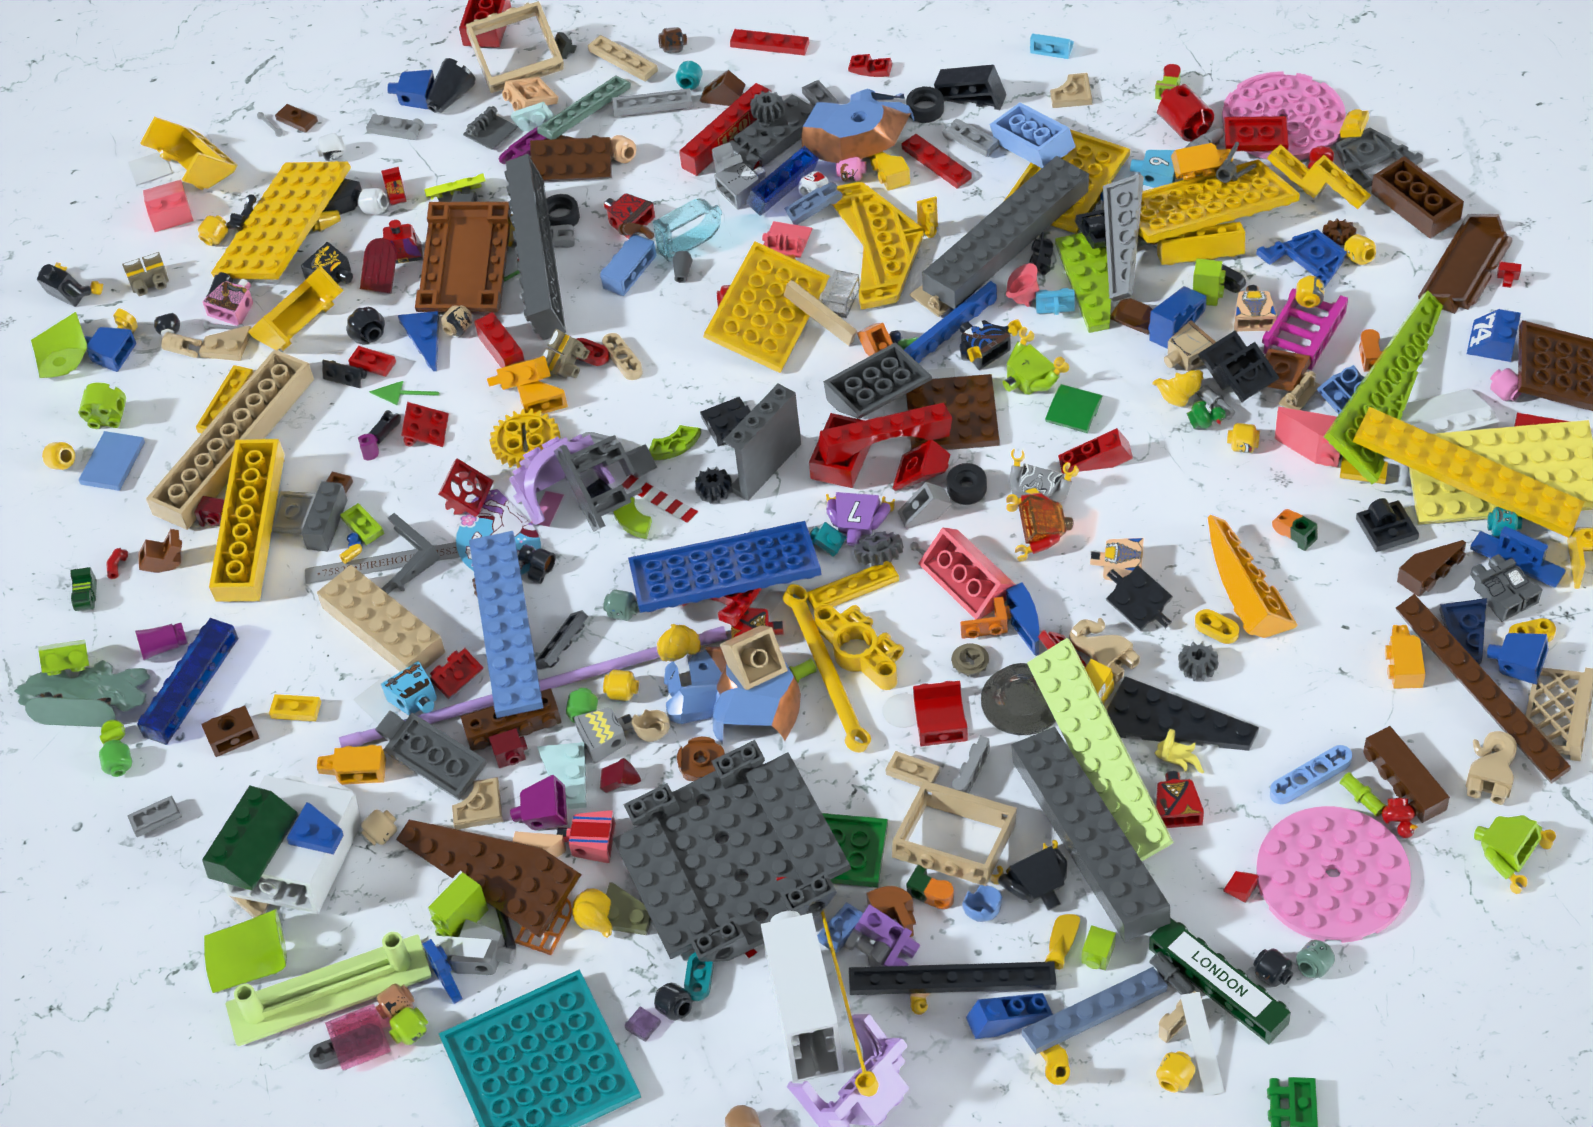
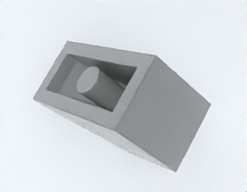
(925, 505)

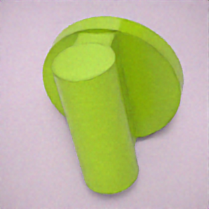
(112, 731)

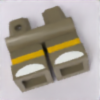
(154, 277)
(570, 348)

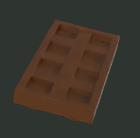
(572, 158)

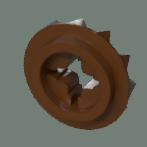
(1331, 231)

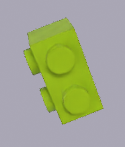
(1208, 279)
(63, 656)

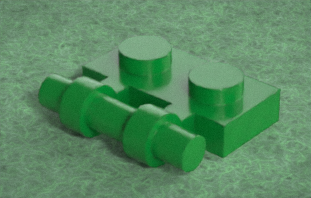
(1301, 1099)

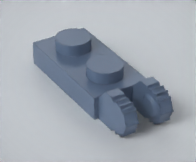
(813, 203)

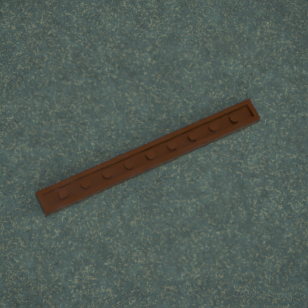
(1483, 689)

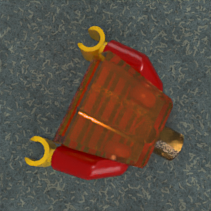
(1041, 522)

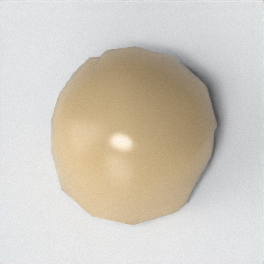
(651, 725)

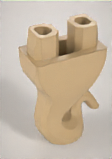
(1106, 649)
(1492, 771)

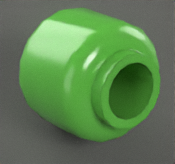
(581, 702)
(115, 757)

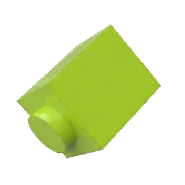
(1098, 948)

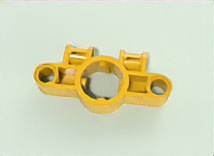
(852, 624)

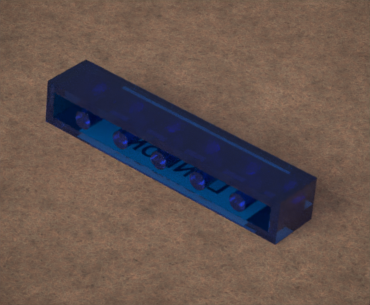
(187, 681)

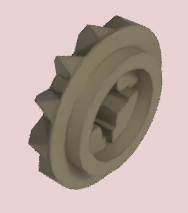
(974, 652)

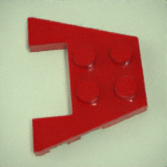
(736, 605)

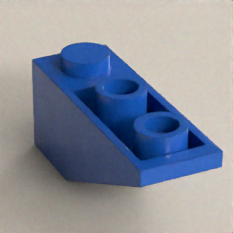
(1005, 1014)

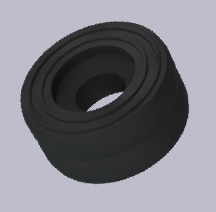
(970, 494)

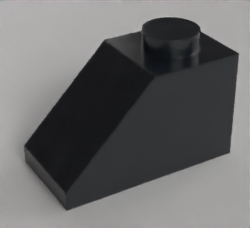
(345, 197)

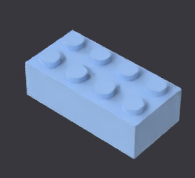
(1032, 135)

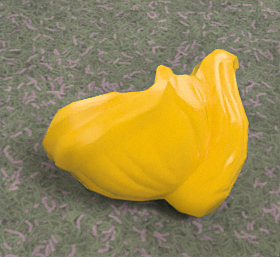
(1179, 389)
(677, 643)
(591, 911)

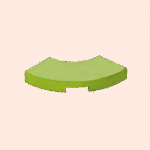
(674, 444)
(632, 520)

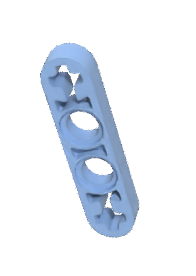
(1314, 778)

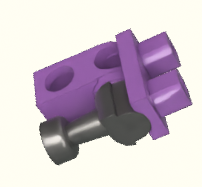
(888, 936)

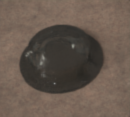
(1015, 702)

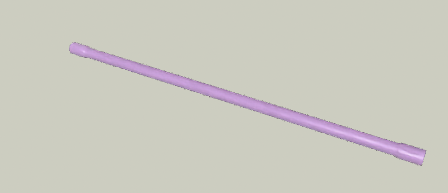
(706, 637)

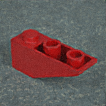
(1099, 453)

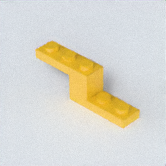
(1320, 175)

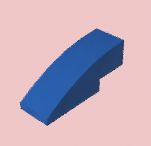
(1024, 615)

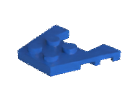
(1311, 251)

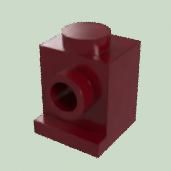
(209, 511)

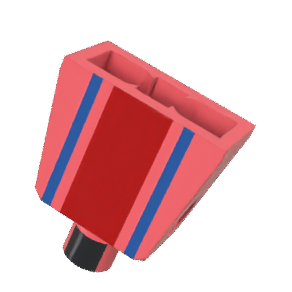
(591, 835)

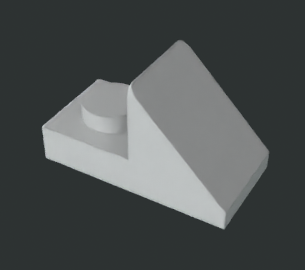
(725, 157)

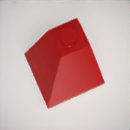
(921, 464)

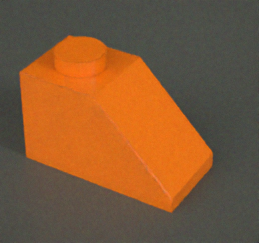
(874, 338)

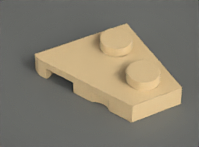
(226, 345)

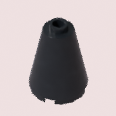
(449, 85)

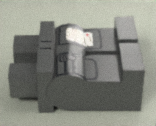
(1505, 587)

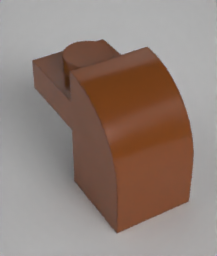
(161, 556)
(895, 904)

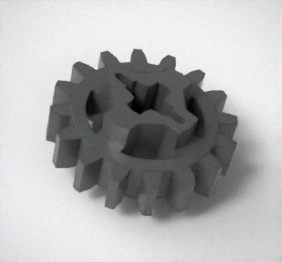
(878, 548)

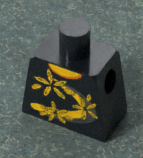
(332, 261)

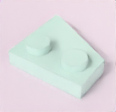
(532, 116)

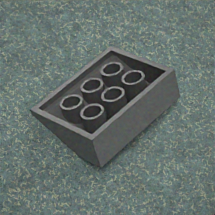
(874, 382)

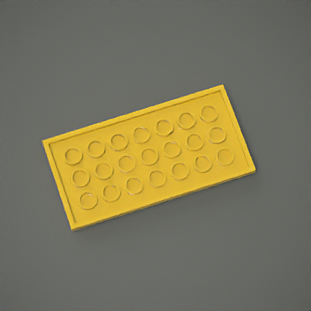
(1208, 201)
(281, 220)

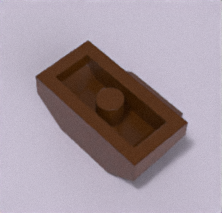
(1132, 314)

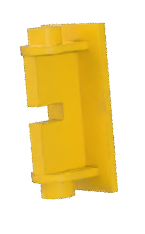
(928, 215)

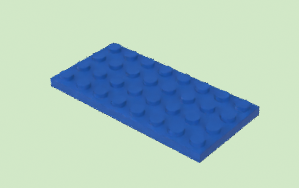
(723, 566)

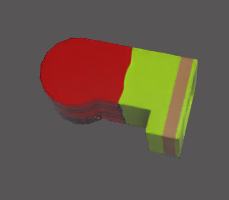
(1171, 79)

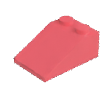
(167, 205)
(1304, 434)

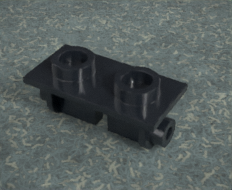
(1042, 253)
(343, 373)

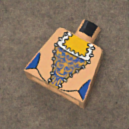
(1254, 310)
(1119, 554)

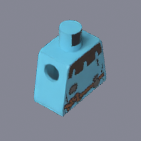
(410, 690)

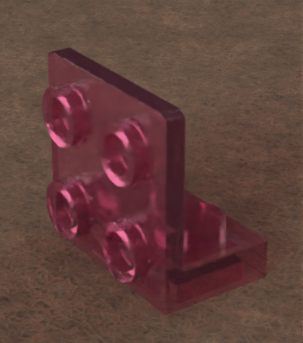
(358, 1037)

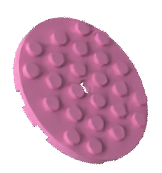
(1311, 109)
(1321, 907)

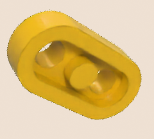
(125, 320)
(1217, 626)
(1535, 627)

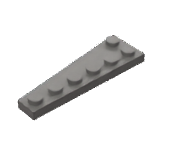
(1122, 221)

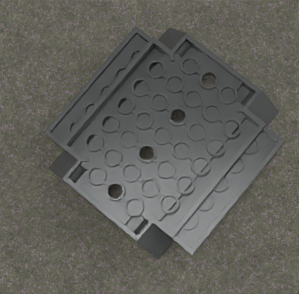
(692, 878)

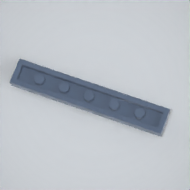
(1094, 1010)

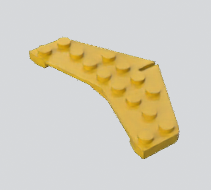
(888, 242)

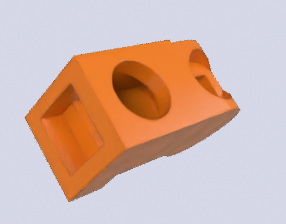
(1369, 348)

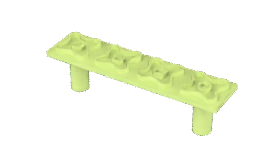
(326, 989)

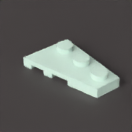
(569, 766)

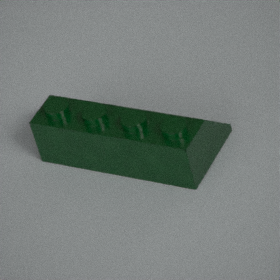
(249, 838)

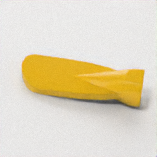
(1062, 938)

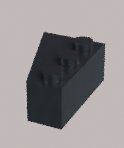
(972, 85)

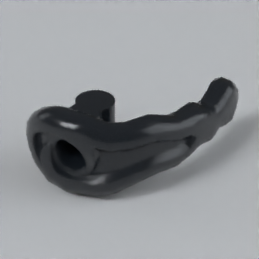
(237, 220)

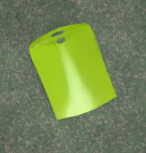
(59, 348)
(245, 951)

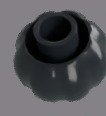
(367, 322)

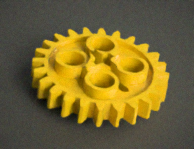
(508, 437)

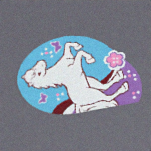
(495, 517)

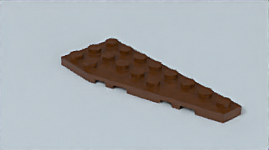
(514, 876)

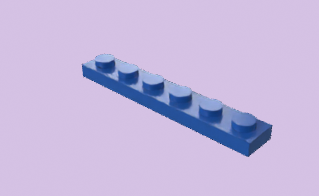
(952, 322)

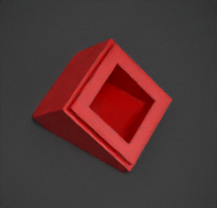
(1241, 885)

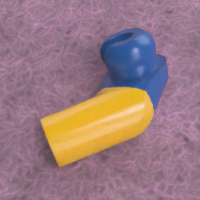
(354, 548)

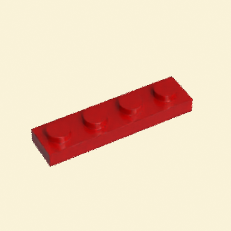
(769, 42)
(936, 161)

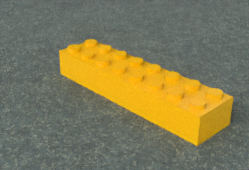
(247, 520)

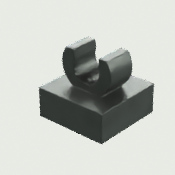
(564, 44)

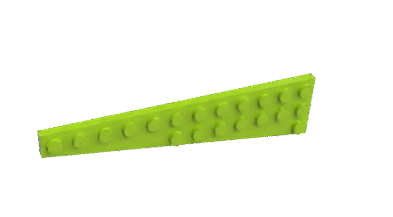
(1386, 386)

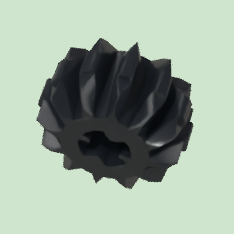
(713, 485)

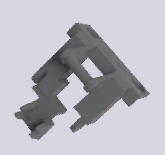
(634, 461)

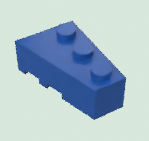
(1174, 314)

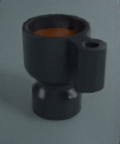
(540, 560)

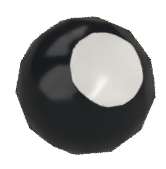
(167, 323)

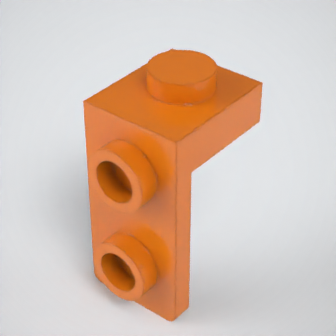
(988, 626)

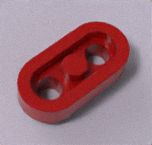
(598, 353)

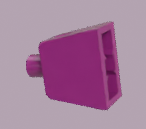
(542, 805)

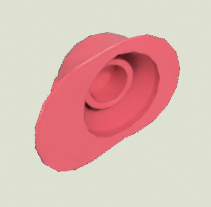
(1023, 284)

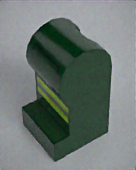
(83, 589)

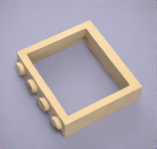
(508, 17)
(962, 805)

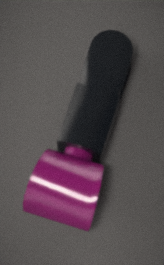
(370, 441)

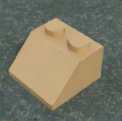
(754, 656)

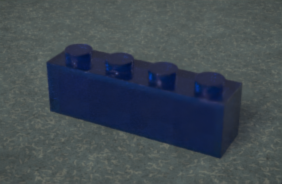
(781, 180)

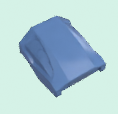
(1341, 387)

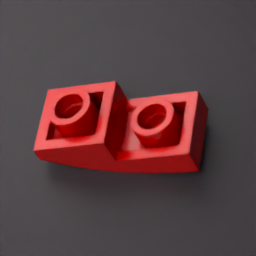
(870, 67)

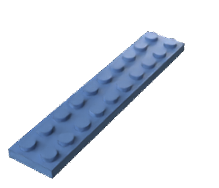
(505, 625)

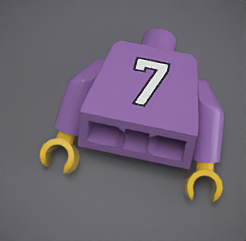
(857, 514)

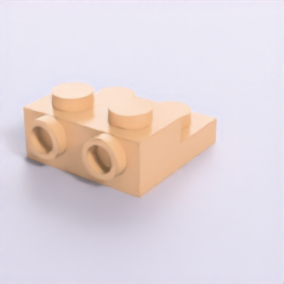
(528, 92)

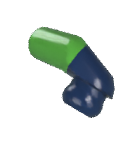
(902, 342)

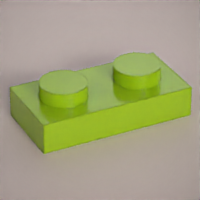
(362, 523)

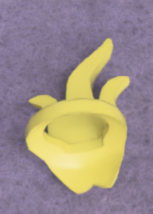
(1177, 753)

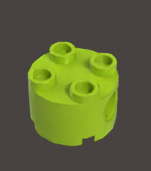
(102, 405)

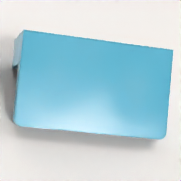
(1050, 46)

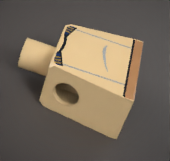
(1185, 347)

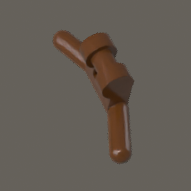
(632, 228)

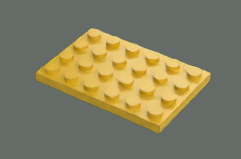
(1093, 156)
(755, 313)

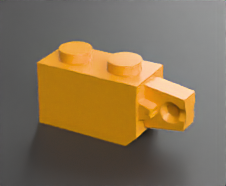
(1198, 160)
(521, 373)
(1405, 659)
(354, 764)

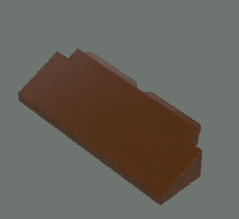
(1468, 262)

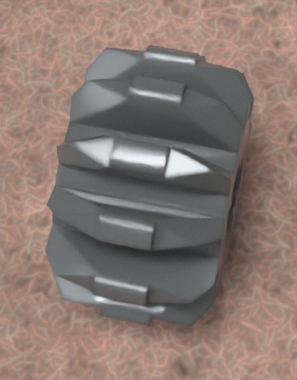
(767, 106)
(1198, 661)

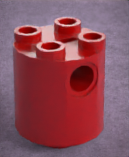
(1185, 112)

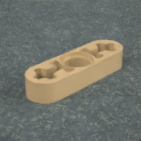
(622, 364)

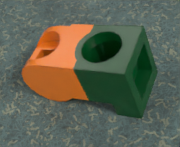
(1296, 528)
(929, 890)

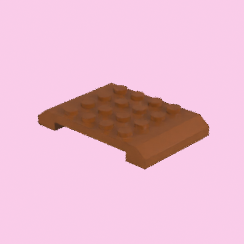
(464, 256)

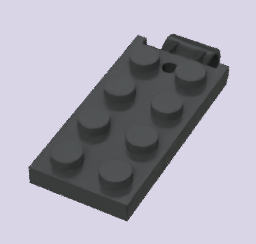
(431, 753)

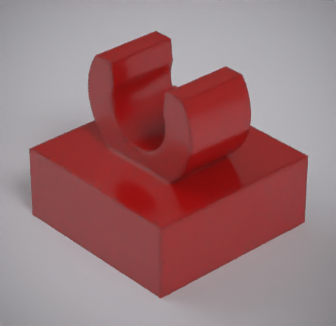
(1508, 272)

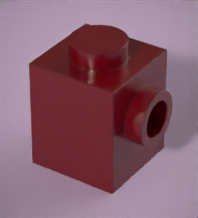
(508, 748)

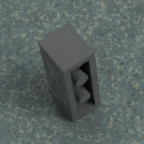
(324, 516)

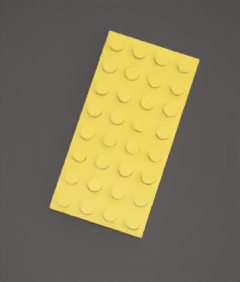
(1546, 452)

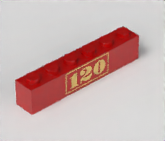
(698, 152)

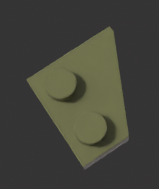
(627, 912)

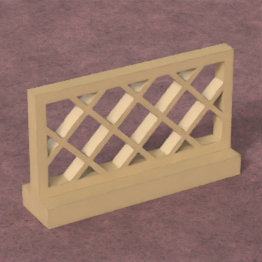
(1581, 708)

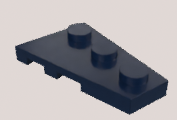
(1466, 624)

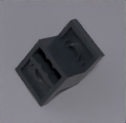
(1238, 366)

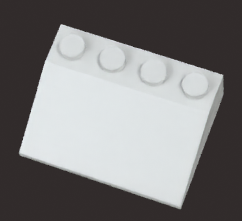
(1450, 413)

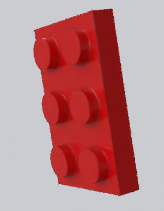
(1256, 133)

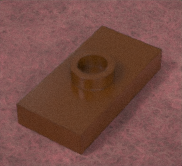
(296, 118)

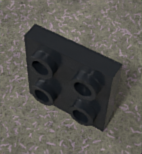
(1093, 227)
(1386, 524)

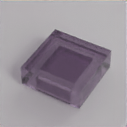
(642, 1024)

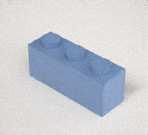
(628, 264)

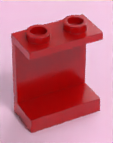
(940, 713)

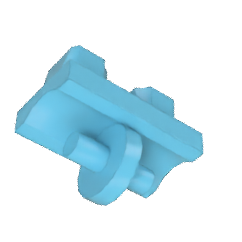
(1055, 301)

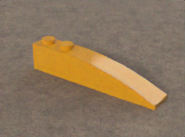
(1253, 600)

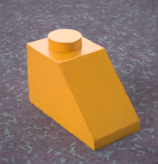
(541, 397)

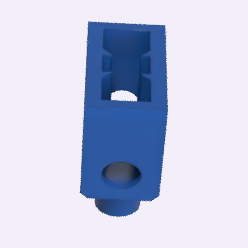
(413, 88)
(110, 347)
(1521, 655)

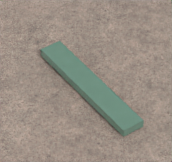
(583, 107)

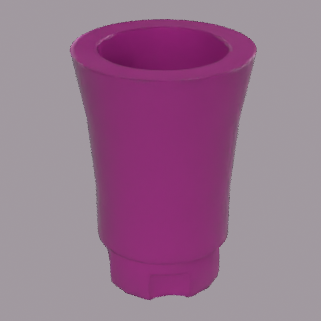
(160, 639)

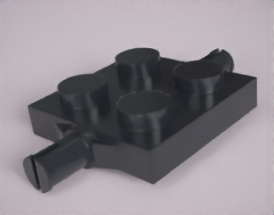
(1139, 598)

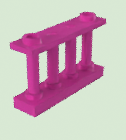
(1319, 339)

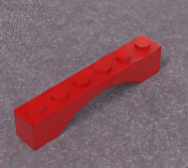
(844, 441)

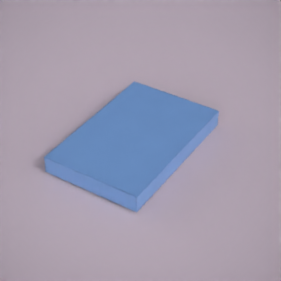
(111, 460)

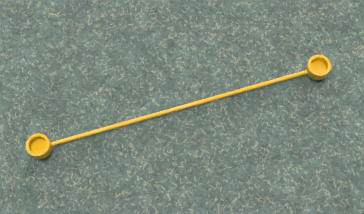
(866, 1081)

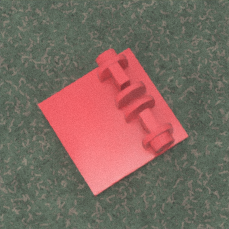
(787, 238)

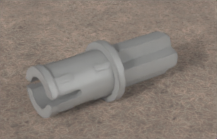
(1215, 400)

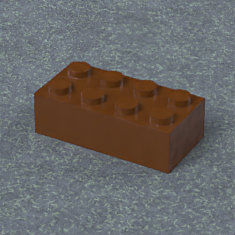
(1417, 197)

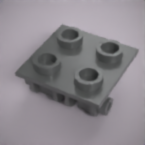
(489, 129)

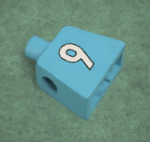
(1155, 168)

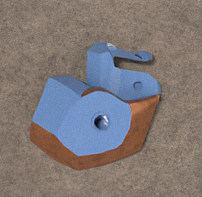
(855, 128)
(720, 696)

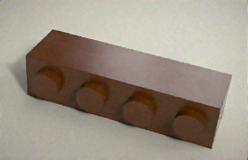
(1406, 773)

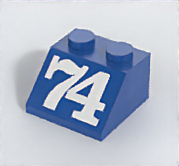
(1494, 335)

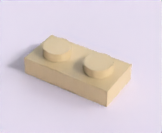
(911, 769)
(1172, 1023)

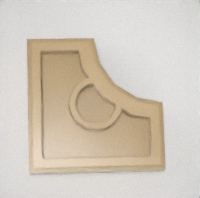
(1073, 92)
(480, 807)

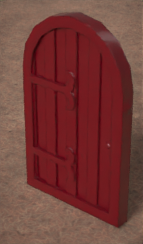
(378, 266)

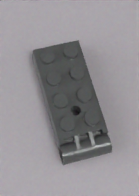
(764, 142)

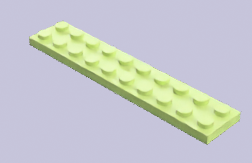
(1098, 747)

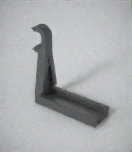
(423, 559)

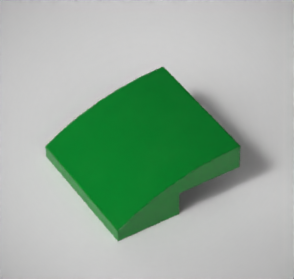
(1073, 408)

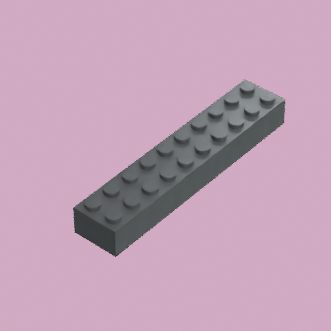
(1005, 232)
(534, 247)
(1091, 834)

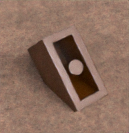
(723, 90)

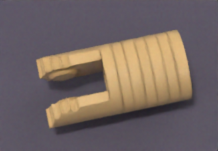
(180, 344)

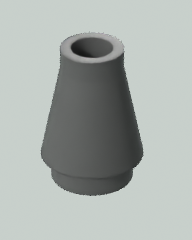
(681, 263)

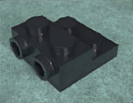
(724, 418)

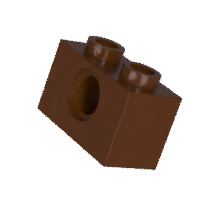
(230, 731)

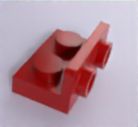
(455, 673)

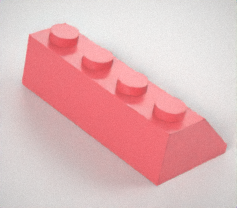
(965, 572)

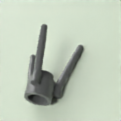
(1228, 169)

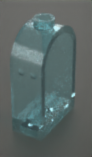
(681, 216)

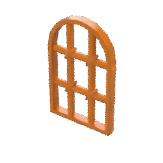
(548, 932)

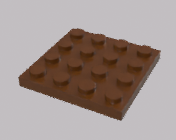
(1555, 365)
(970, 405)

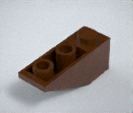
(1426, 567)

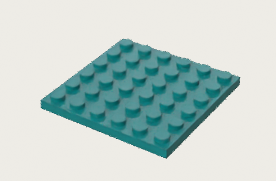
(541, 1060)

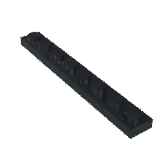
(952, 978)

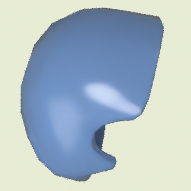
(982, 904)

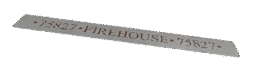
(374, 563)

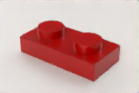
(372, 361)

